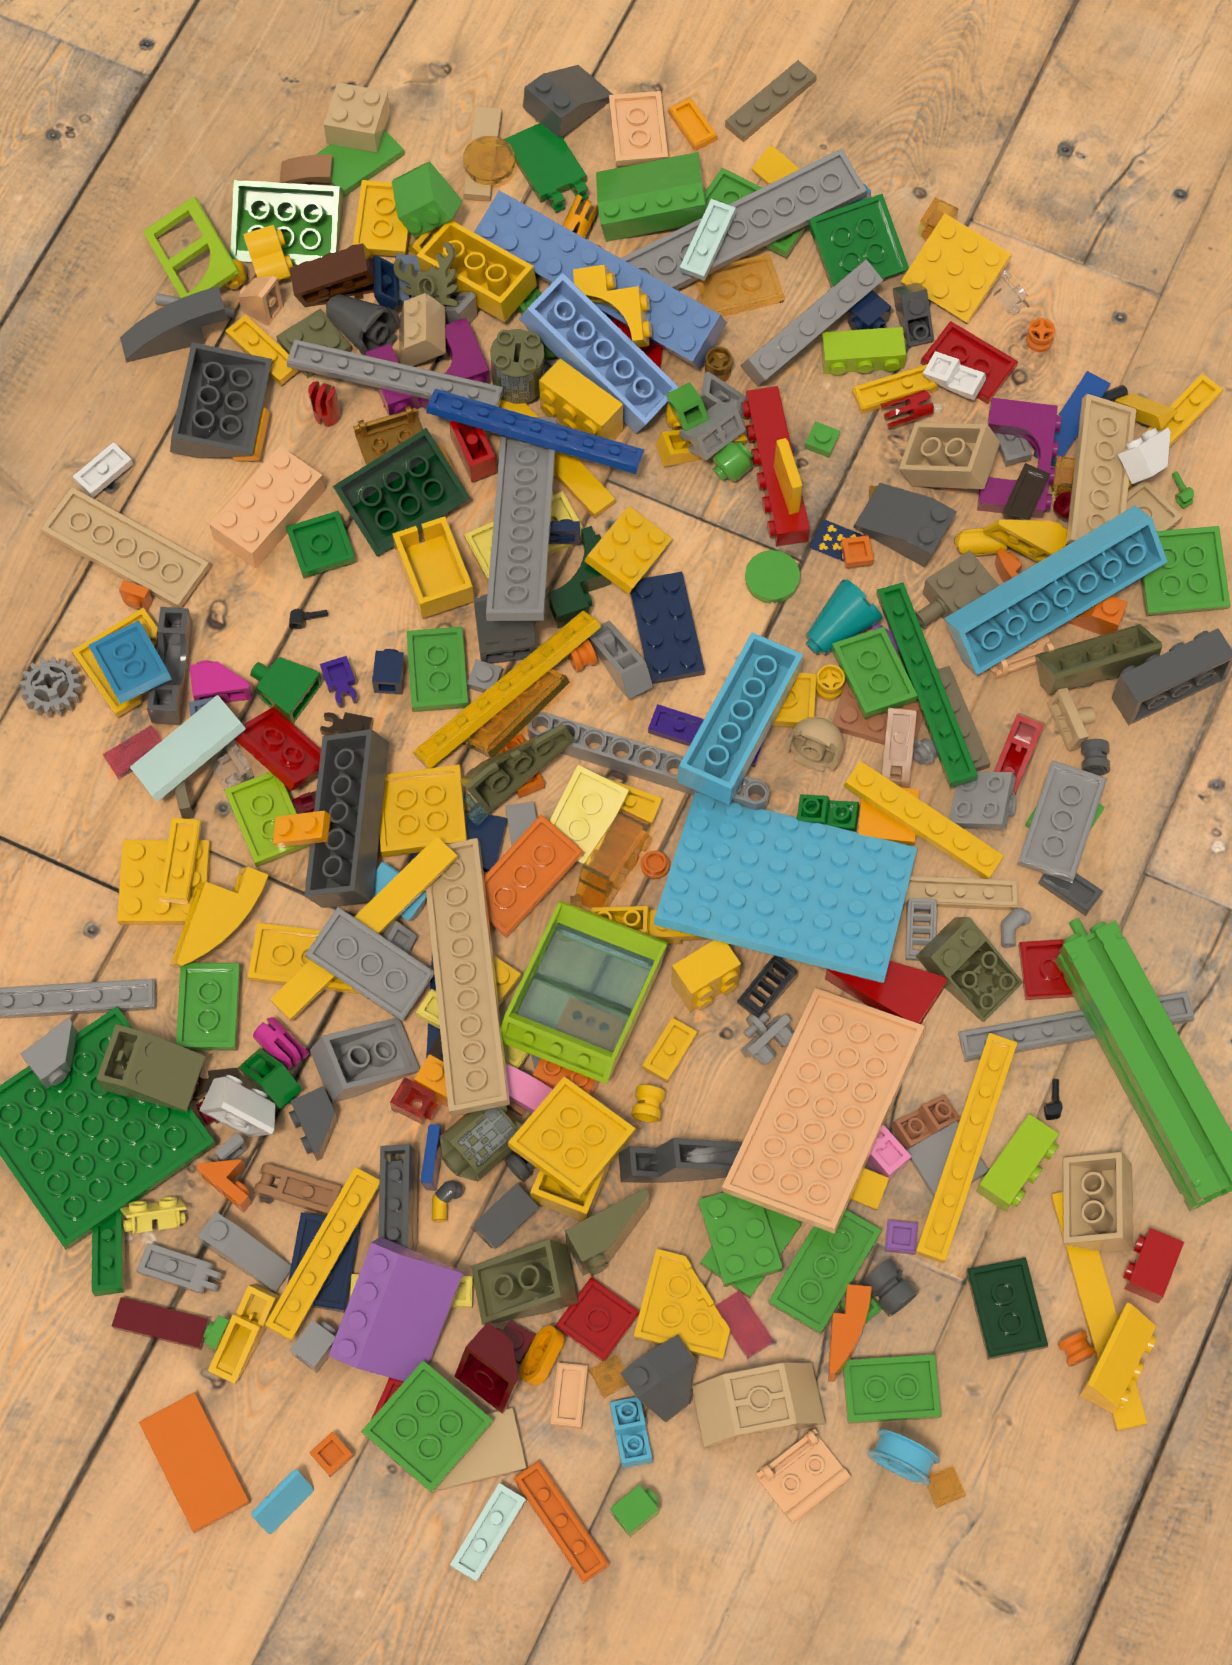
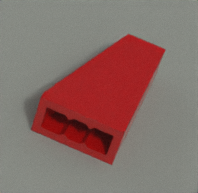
(905, 991)

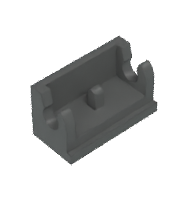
(504, 1217)

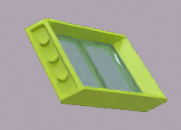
(582, 992)

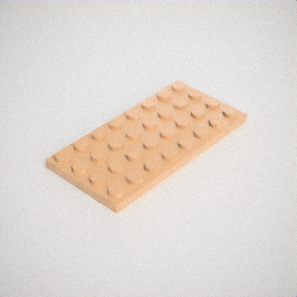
(824, 1110)

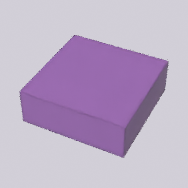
(901, 1237)

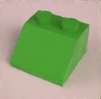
(424, 199)

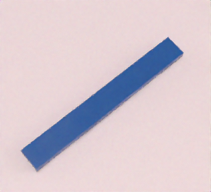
(535, 431)

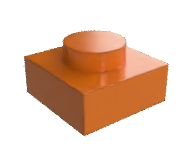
(857, 551)
(135, 595)
(331, 1454)

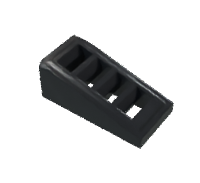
(783, 968)

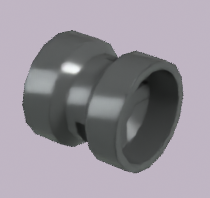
(1095, 756)
(519, 1166)

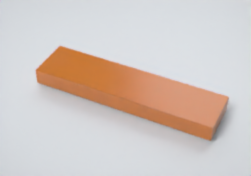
(561, 1522)

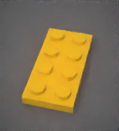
(280, 954)

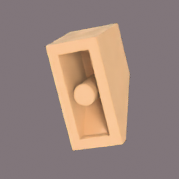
(261, 299)

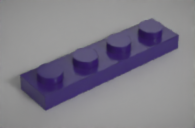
(679, 727)

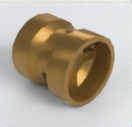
(719, 362)

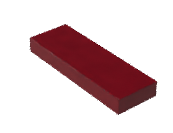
(160, 1323)

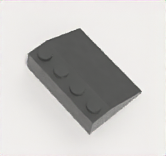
(220, 403)

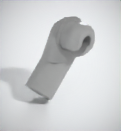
(1015, 919)

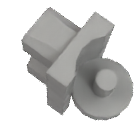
(776, 1028)

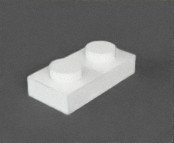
(102, 470)

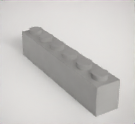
(811, 322)

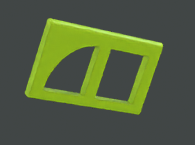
(221, 265)

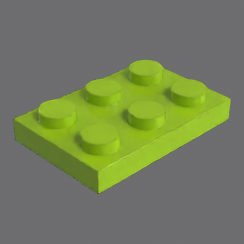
(255, 809)

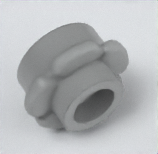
(924, 751)

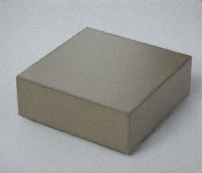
(183, 801)

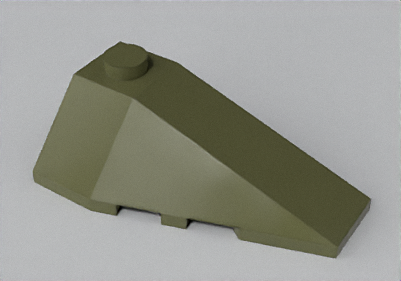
(506, 772)

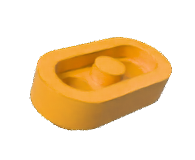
(541, 1356)

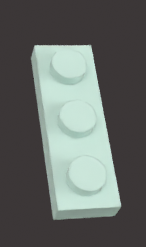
(707, 239)
(488, 1532)

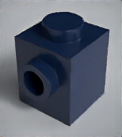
(869, 313)

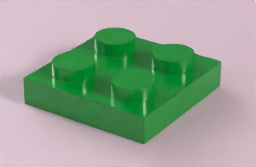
(320, 544)

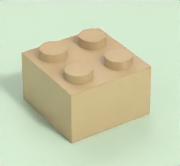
(357, 117)

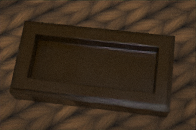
(1026, 493)

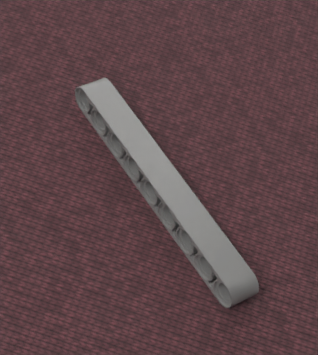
(636, 753)

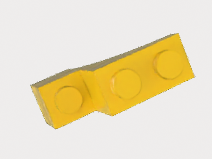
(631, 302)

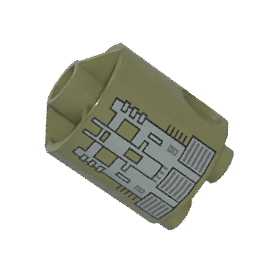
(517, 364)
(478, 1142)

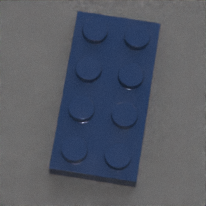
(666, 628)

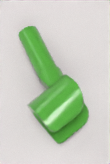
(1185, 496)

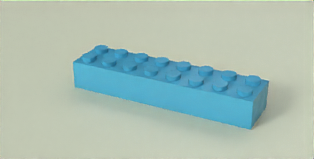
(1056, 589)

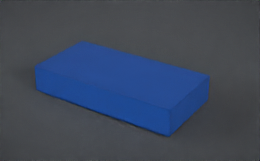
(432, 1158)

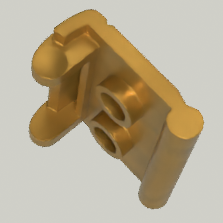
(386, 433)

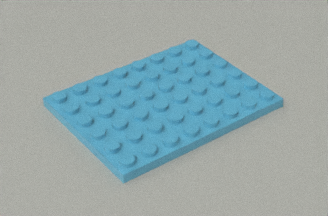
(787, 887)

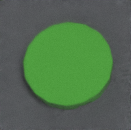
(772, 576)

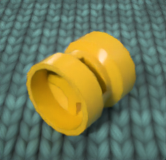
(830, 676)
(648, 1103)

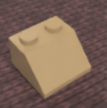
(421, 330)

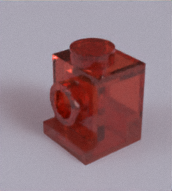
(411, 1092)

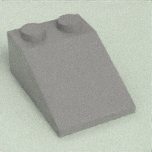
(363, 1059)

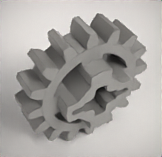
(64, 687)

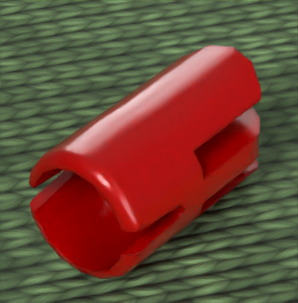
(324, 403)
(912, 408)

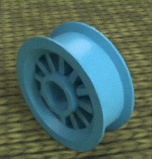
(903, 1457)

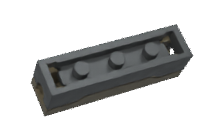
(398, 1195)

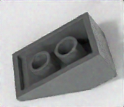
(564, 98)
(905, 522)

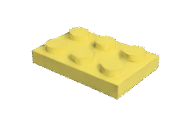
(588, 808)

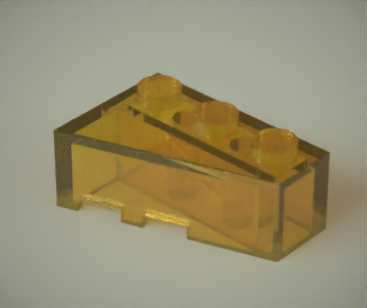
(613, 859)

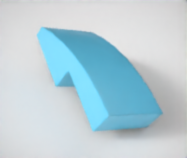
(631, 1432)

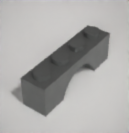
(173, 648)

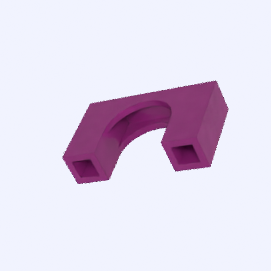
(466, 363)
(1036, 425)

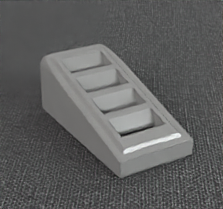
(919, 905)

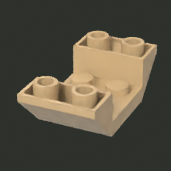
(757, 1402)

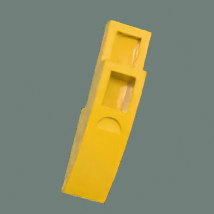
(642, 919)

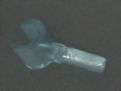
(476, 813)

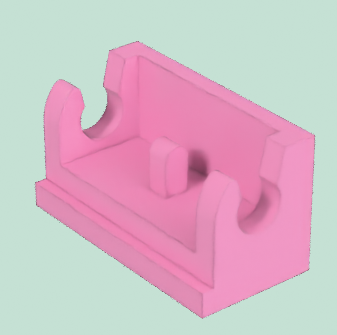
(888, 1155)

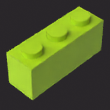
(863, 350)
(1018, 1163)

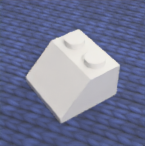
(239, 1107)

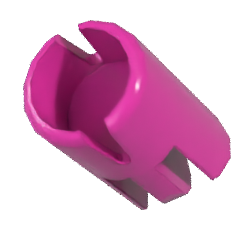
(280, 1043)

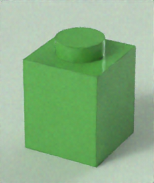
(687, 406)
(635, 1510)

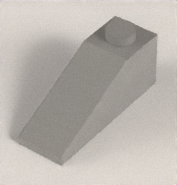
(621, 660)
(244, 1252)

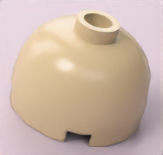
(816, 743)

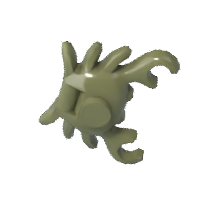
(435, 281)

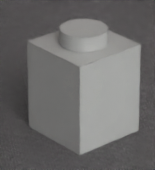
(314, 1345)

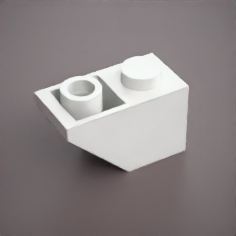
(1146, 454)

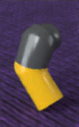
(442, 1197)

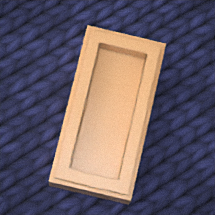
(569, 1395)

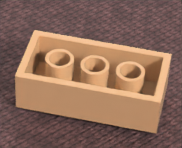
(265, 505)

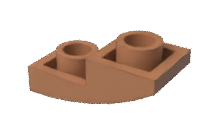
(925, 1121)

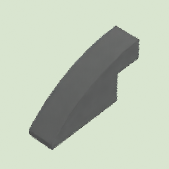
(173, 325)
(678, 1161)

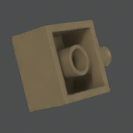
(954, 588)

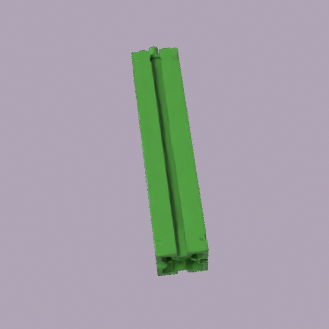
(1149, 1060)

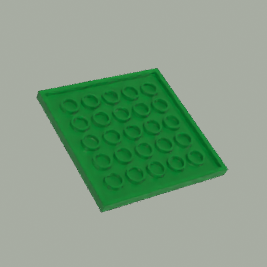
(88, 1148)

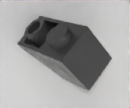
(914, 313)
(317, 1118)

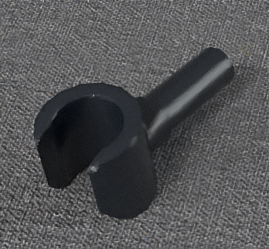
(298, 616)
(1053, 1109)

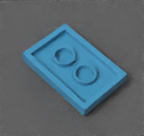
(129, 662)

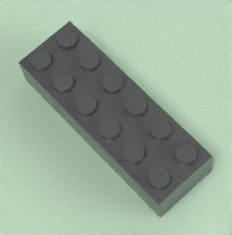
(352, 793)

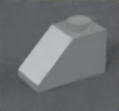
(52, 1054)

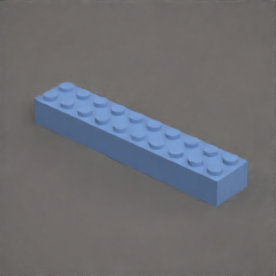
(676, 320)

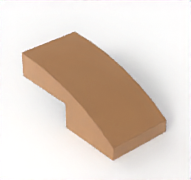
(307, 169)

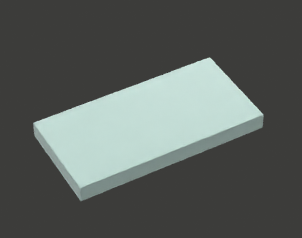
(187, 748)

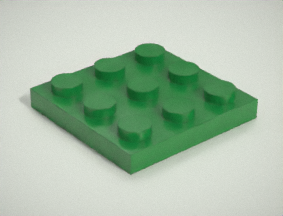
(857, 234)

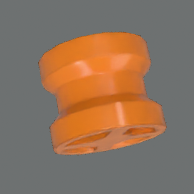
(1045, 330)
(582, 656)
(1077, 1348)

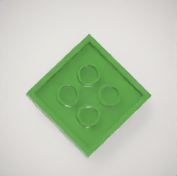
(1193, 575)
(427, 1426)

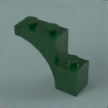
(574, 596)

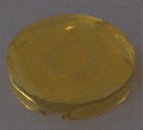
(489, 160)

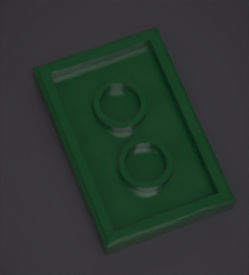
(1006, 1308)

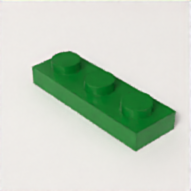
(108, 1257)

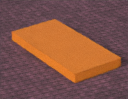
(527, 874)
(194, 1462)

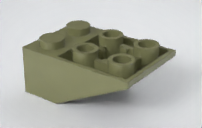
(972, 967)
(150, 1069)

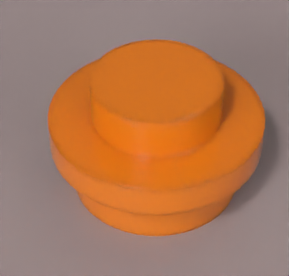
(654, 864)

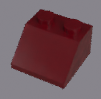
(490, 1367)

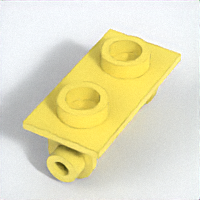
(141, 1215)

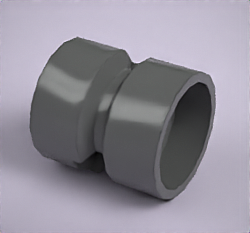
(890, 1287)

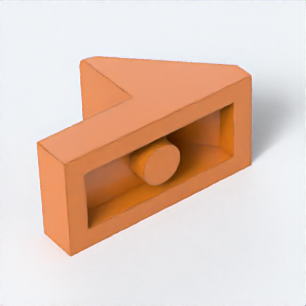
(221, 1175)

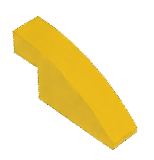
(216, 914)

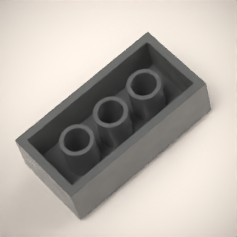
(1172, 676)

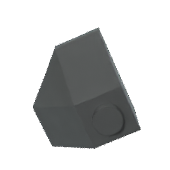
(663, 1378)

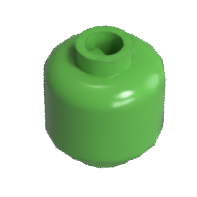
(732, 461)

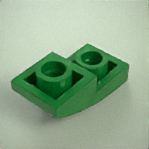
(828, 812)

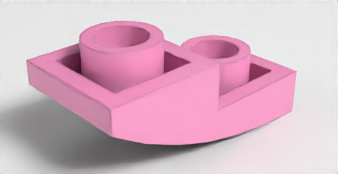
(525, 1089)

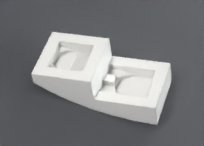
(953, 376)

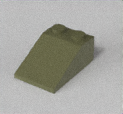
(602, 1235)
(524, 1282)

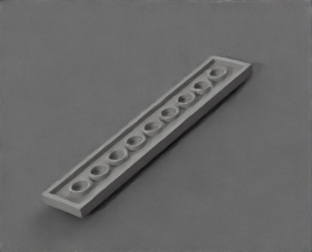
(759, 218)
(521, 531)

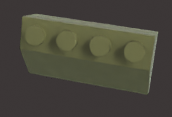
(1095, 658)

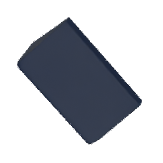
(385, 283)

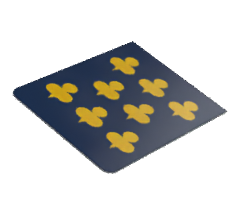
(829, 537)

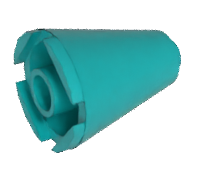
(842, 617)

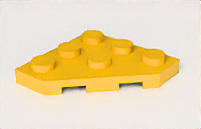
(90, 666)
(680, 1306)

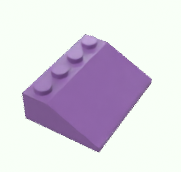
(395, 1311)

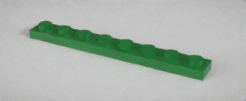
(928, 685)

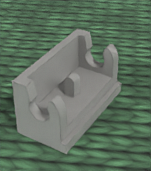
(715, 433)

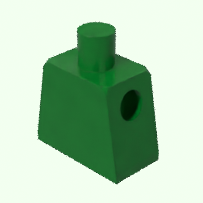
(286, 686)

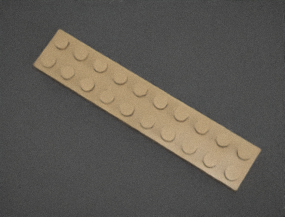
(466, 985)

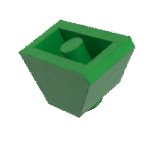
(270, 1077)

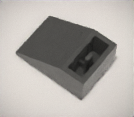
(502, 639)

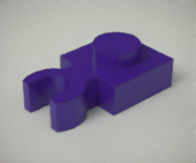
(340, 678)

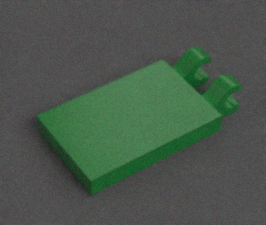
(548, 165)

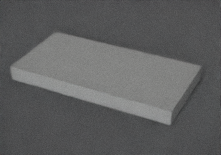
(1062, 821)
(369, 964)

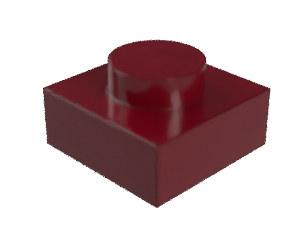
(521, 1340)

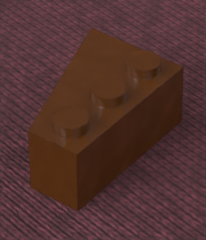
(342, 272)

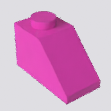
(215, 679)

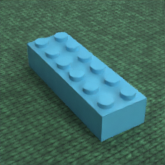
(740, 718)

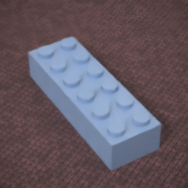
(598, 350)

